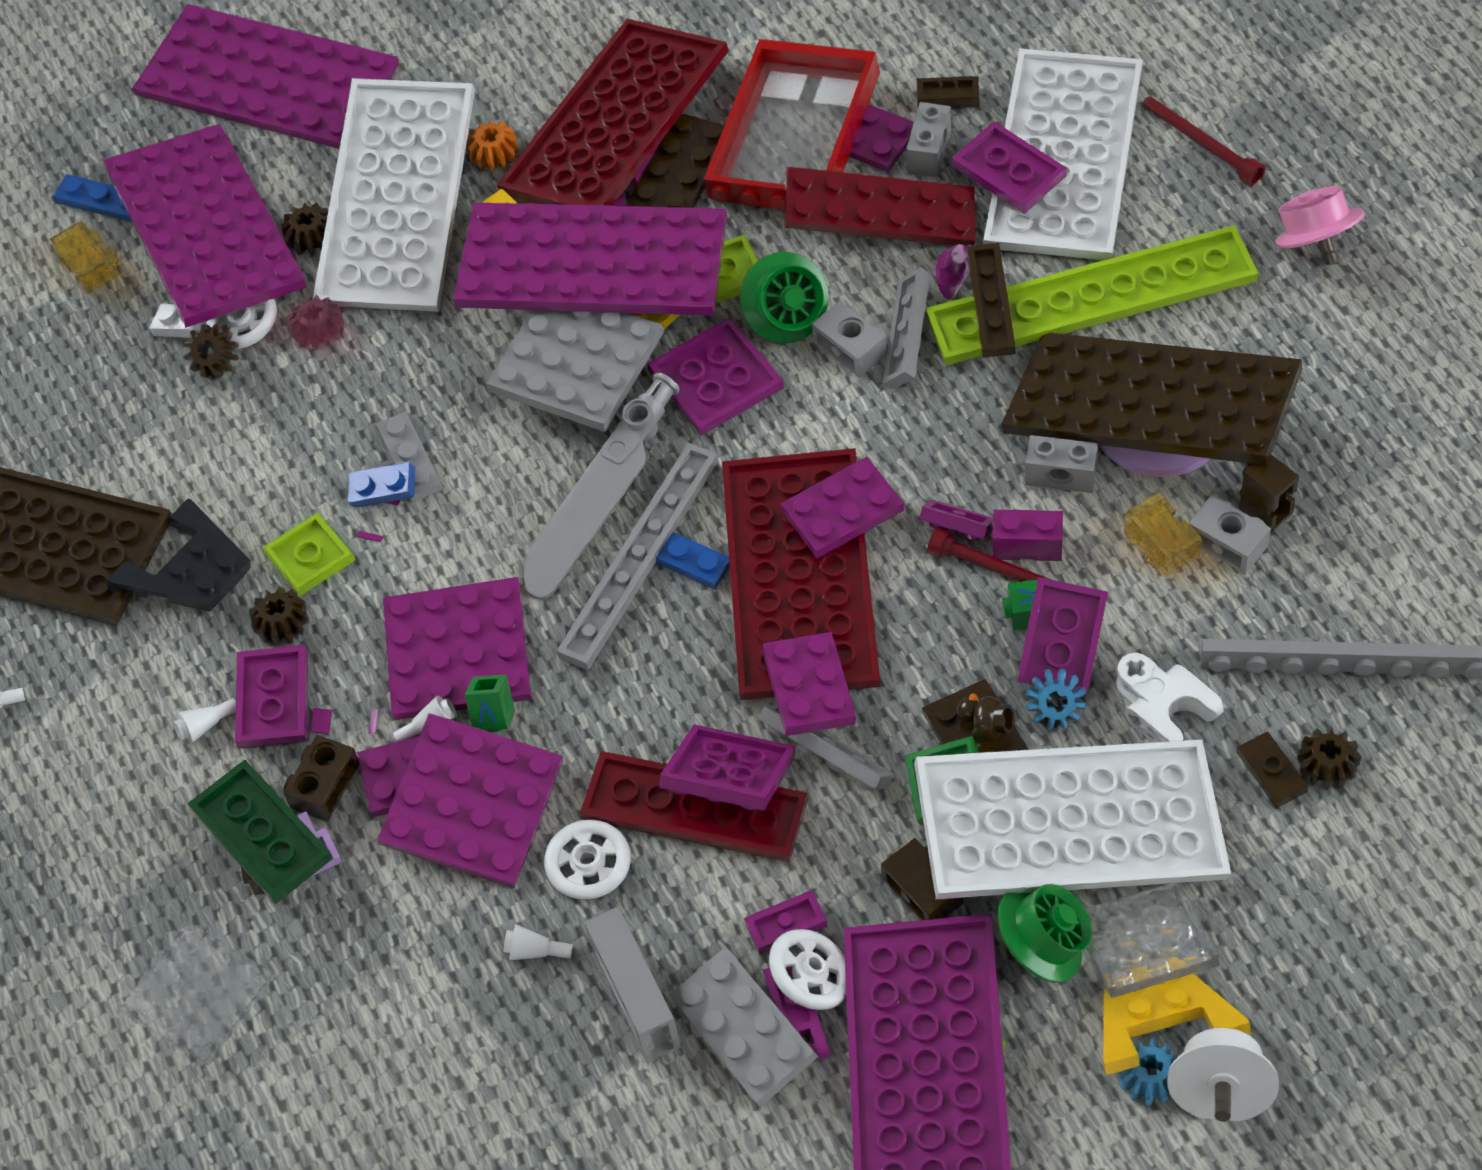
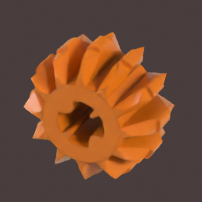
(491, 145)

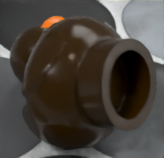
(988, 715)

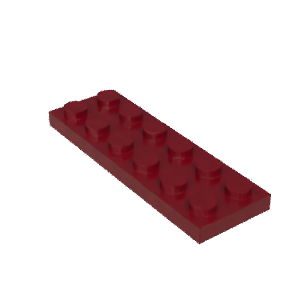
(879, 207)
(628, 796)

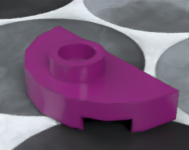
(952, 270)

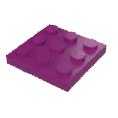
(717, 375)
(727, 767)

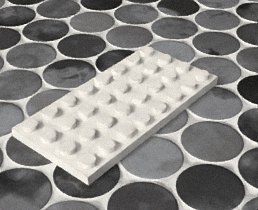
(1083, 118)
(395, 194)
(1070, 818)

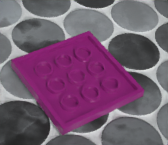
(448, 638)
(470, 800)

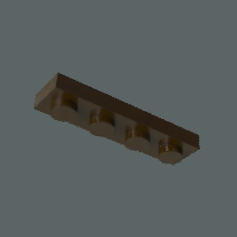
(991, 300)

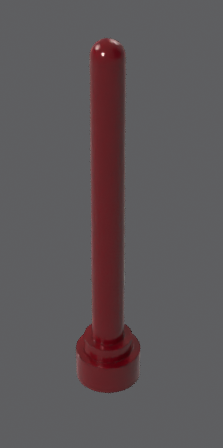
(1249, 170)
(943, 544)

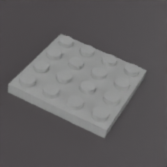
(576, 363)

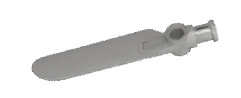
(596, 491)

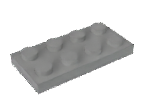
(743, 1026)

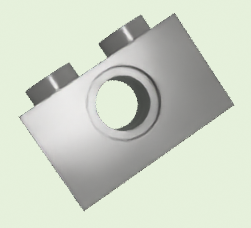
(928, 139)
(850, 338)
(1061, 464)
(1236, 549)

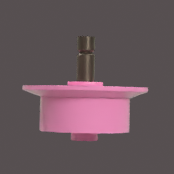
(1315, 218)

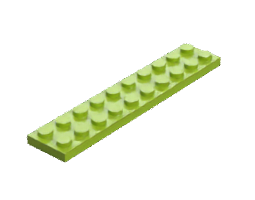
(1102, 291)

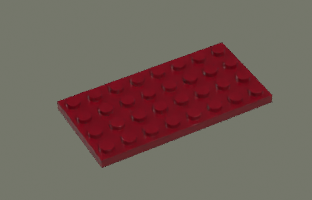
(614, 116)
(780, 583)

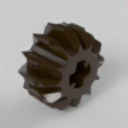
(305, 228)
(208, 363)
(278, 616)
(1343, 758)

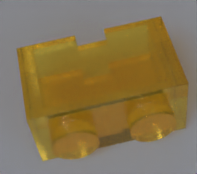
(84, 254)
(1161, 537)

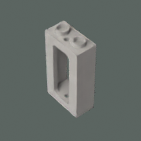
(632, 984)

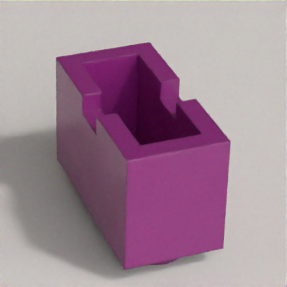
(1027, 534)

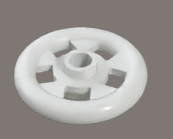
(246, 318)
(582, 833)
(808, 969)

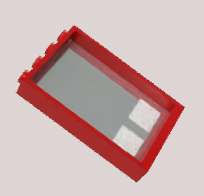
(792, 111)

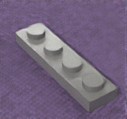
(906, 328)
(837, 754)

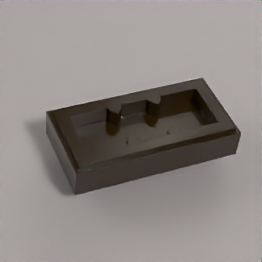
(949, 91)
(1272, 769)

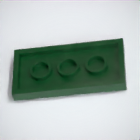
(260, 831)

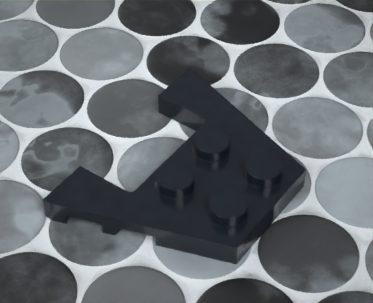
(197, 573)

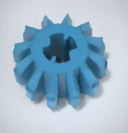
(1063, 689)
(1145, 1084)

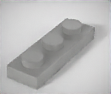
(406, 446)

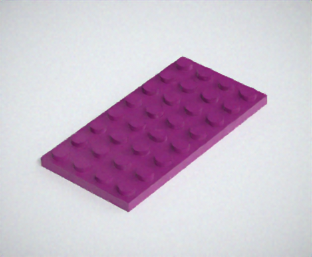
(259, 74)
(204, 225)
(591, 258)
(926, 1046)

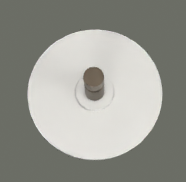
(1223, 1076)

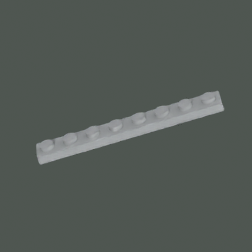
(637, 557)
(1332, 657)

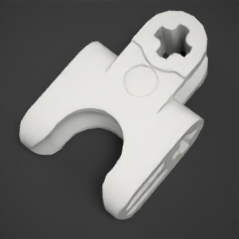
(1160, 694)

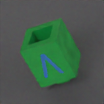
(1019, 603)
(490, 702)

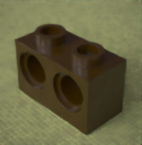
(328, 780)

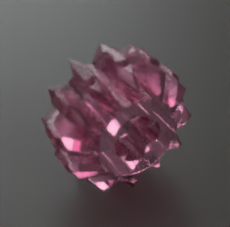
(316, 322)

